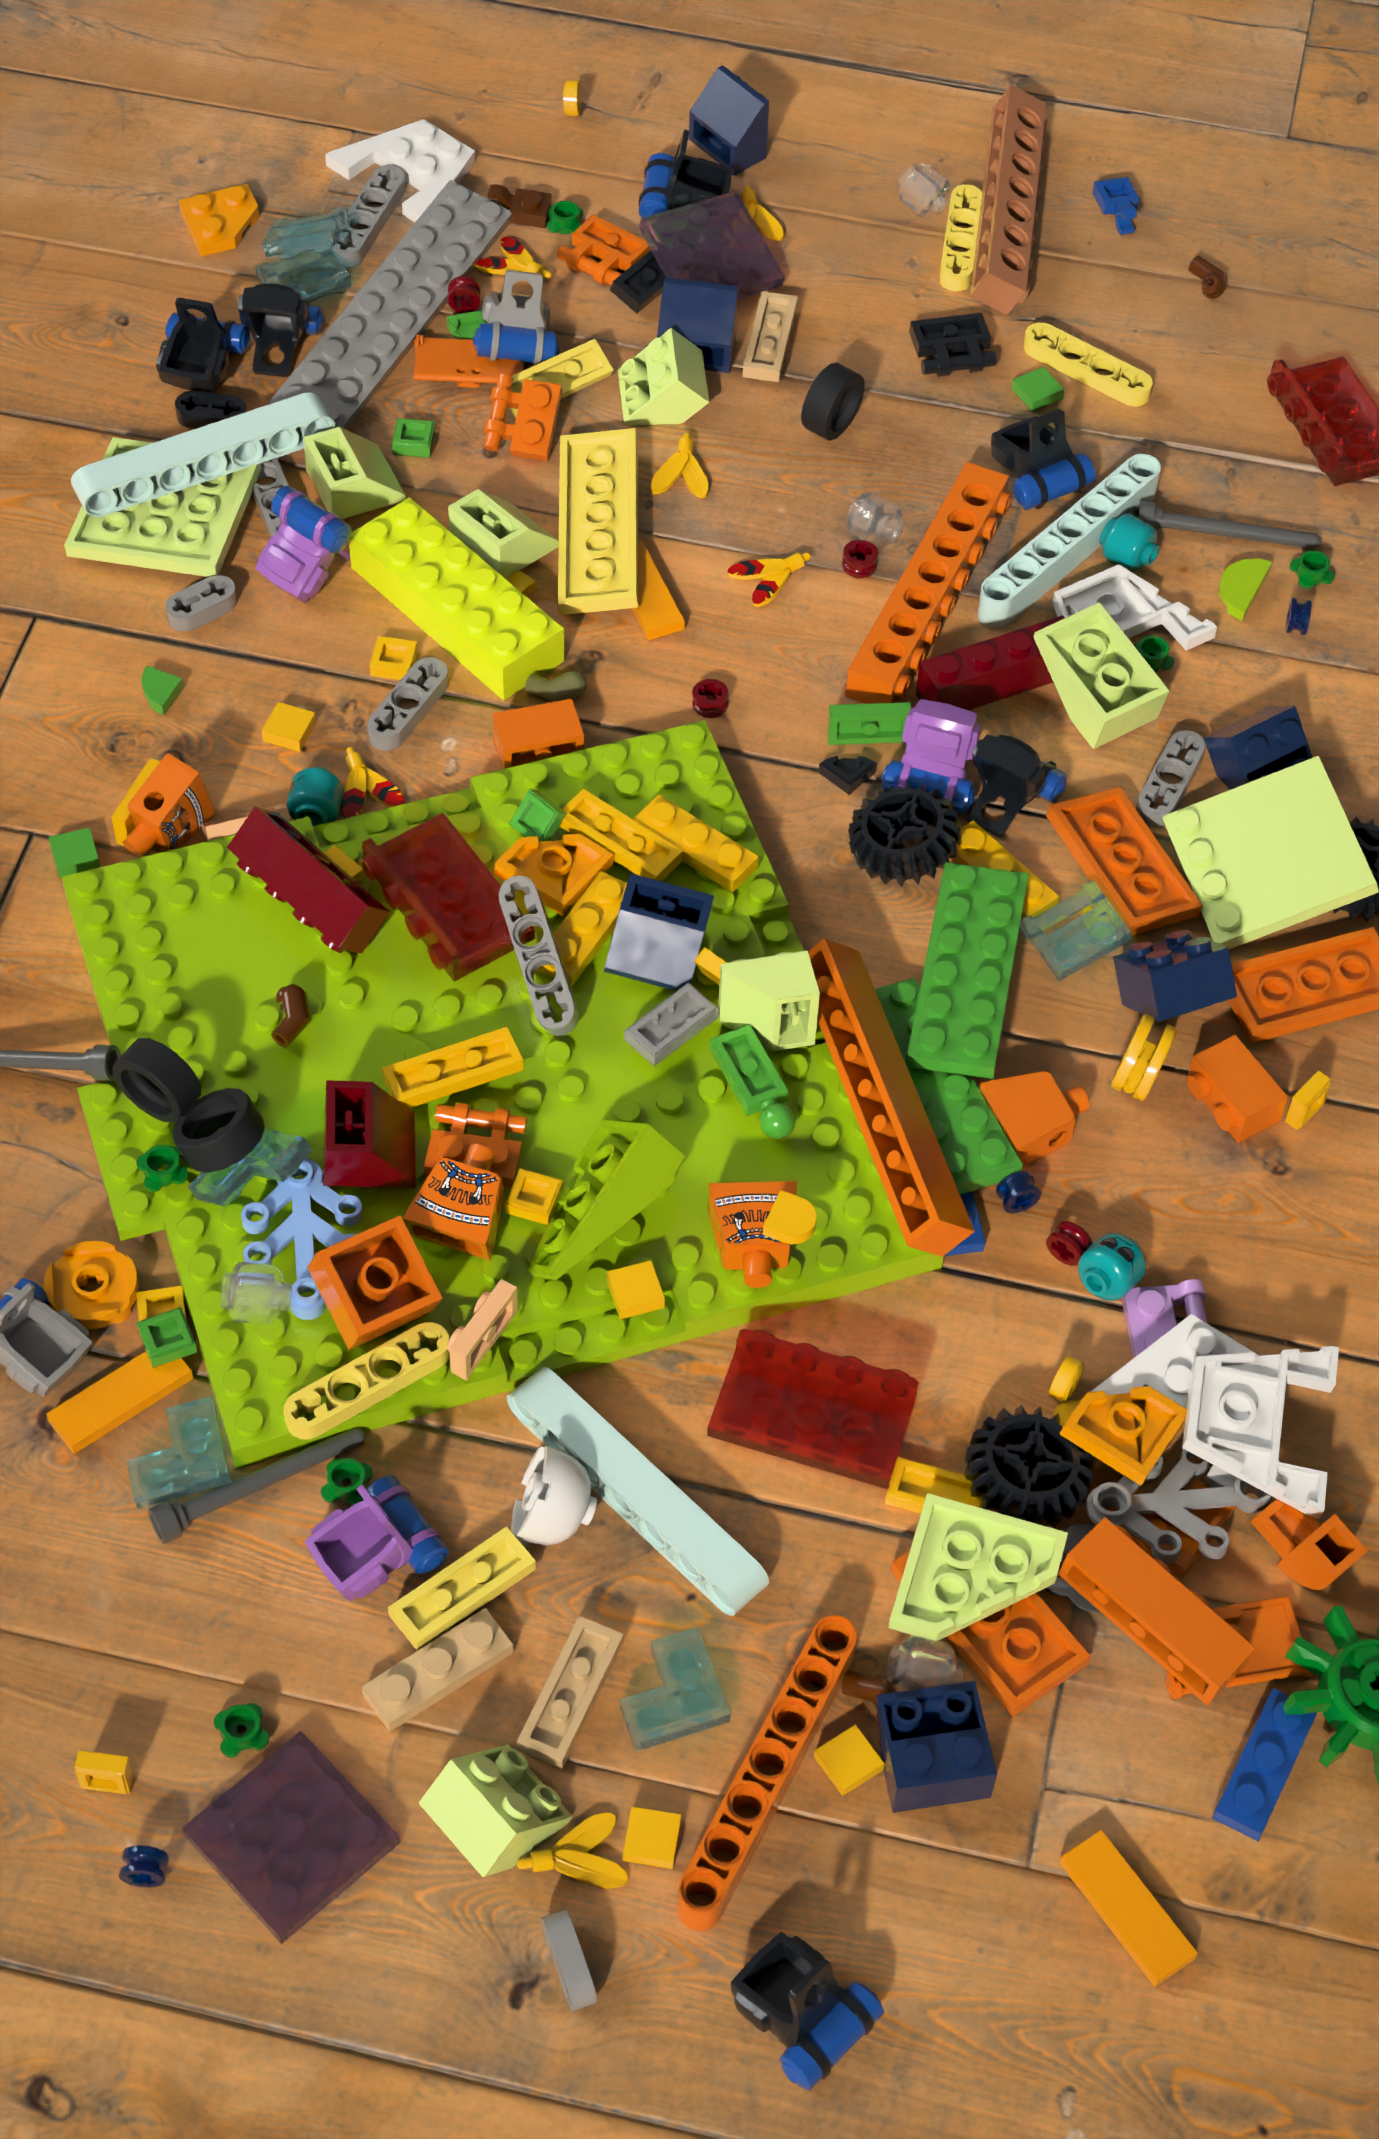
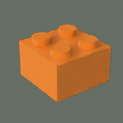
(374, 1282)

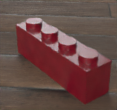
(985, 670)
(308, 881)

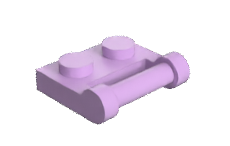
(1151, 1312)

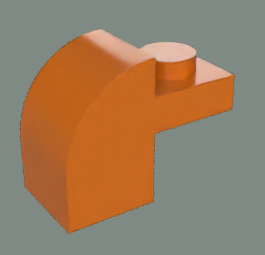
(1309, 1551)

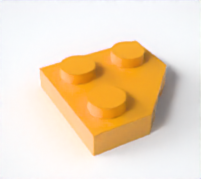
(219, 218)
(557, 868)
(1125, 1428)

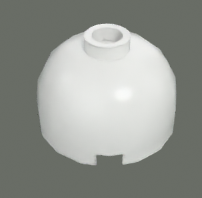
(554, 1498)

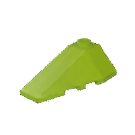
(617, 1178)

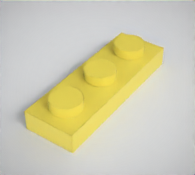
(571, 370)
(462, 1588)

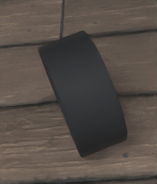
(832, 401)
(156, 1079)
(229, 1145)

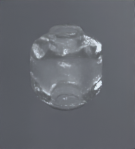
(923, 189)
(875, 519)
(255, 1293)
(922, 1664)

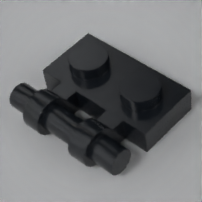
(952, 335)

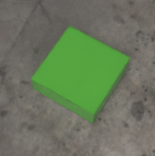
(1037, 389)
(413, 438)
(537, 816)
(74, 852)
(166, 1337)

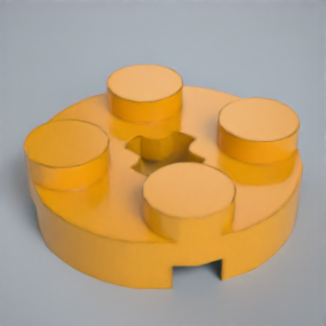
(110, 1268)

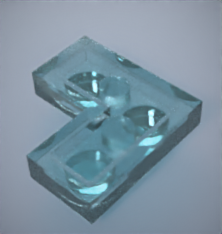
(274, 1158)
(188, 1467)
(685, 1703)

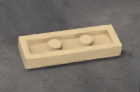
(770, 336)
(437, 1669)
(570, 1692)

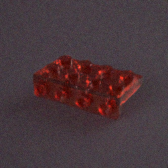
(1331, 416)
(443, 895)
(814, 1407)

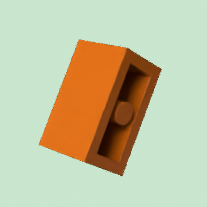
(536, 732)
(1236, 1089)

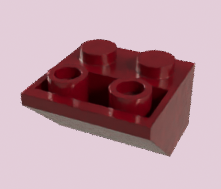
(367, 1137)

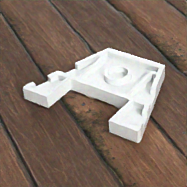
(422, 152)
(1133, 606)
(1168, 1367)
(1239, 1414)

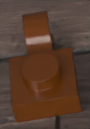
(526, 206)

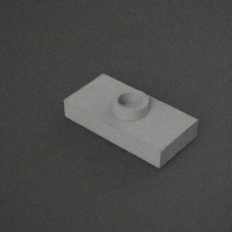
(671, 1024)

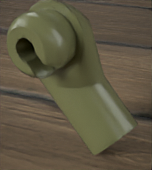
(560, 688)

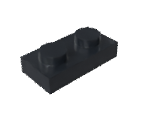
(640, 283)

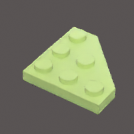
(971, 1566)

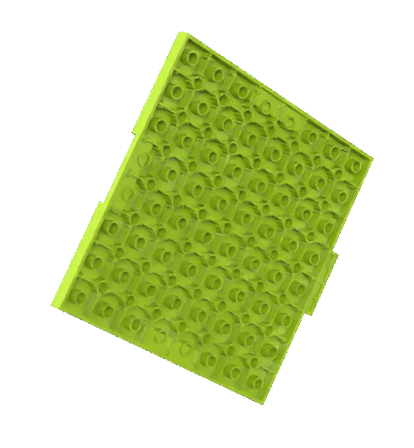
(195, 959)

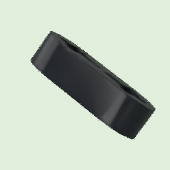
(206, 408)

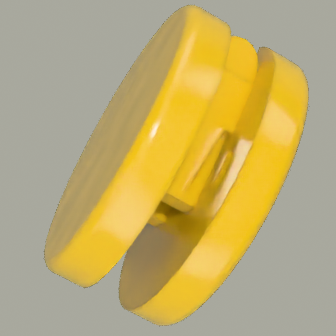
(1143, 1059)

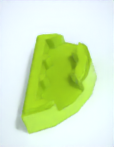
(1241, 585)

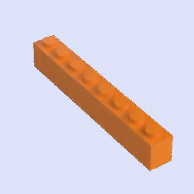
(887, 1103)

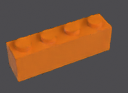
(1157, 1610)

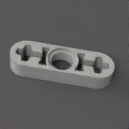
(407, 719)
(1169, 763)

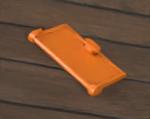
(458, 362)
(1271, 1630)

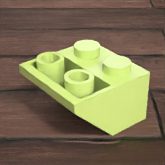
(663, 382)
(350, 473)
(499, 532)
(773, 996)
(494, 1808)

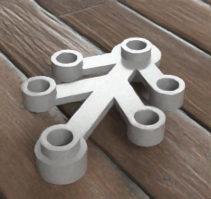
(1173, 1505)

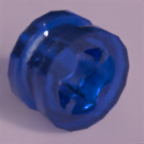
(1298, 616)
(1018, 1192)
(143, 1866)

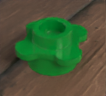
(564, 217)
(1312, 569)
(1155, 652)
(160, 1157)
(341, 1470)
(241, 1716)

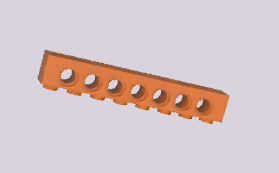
(928, 586)

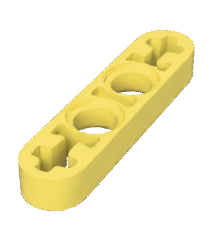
(960, 237)
(1125, 383)
(363, 1374)

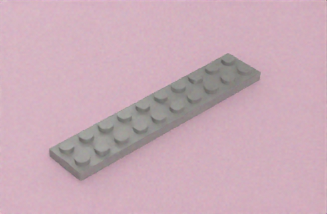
(397, 303)

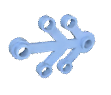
(302, 1227)

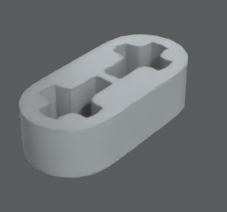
(201, 602)
(568, 1960)

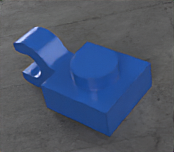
(1120, 199)

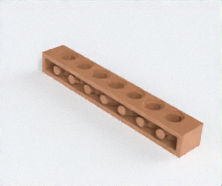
(1009, 201)

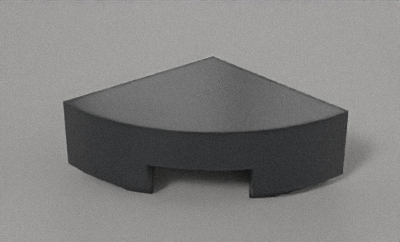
(847, 772)

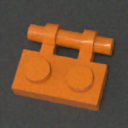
(607, 242)
(534, 422)
(456, 1143)

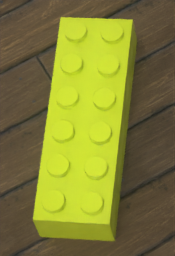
(456, 598)

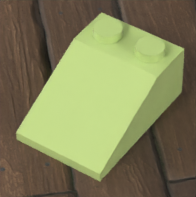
(1100, 675)

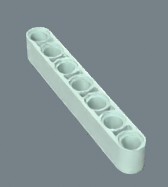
(199, 455)
(1065, 542)
(640, 1492)

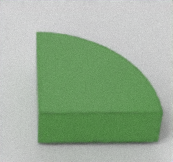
(464, 325)
(160, 688)

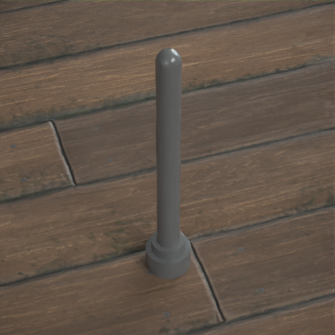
(1154, 516)
(94, 1062)
(173, 1518)

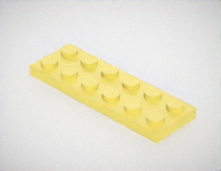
(598, 522)

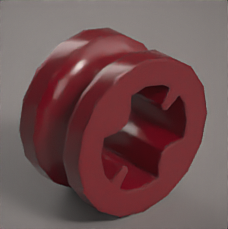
(465, 302)
(859, 568)
(706, 707)
(1068, 1242)

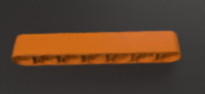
(760, 1790)

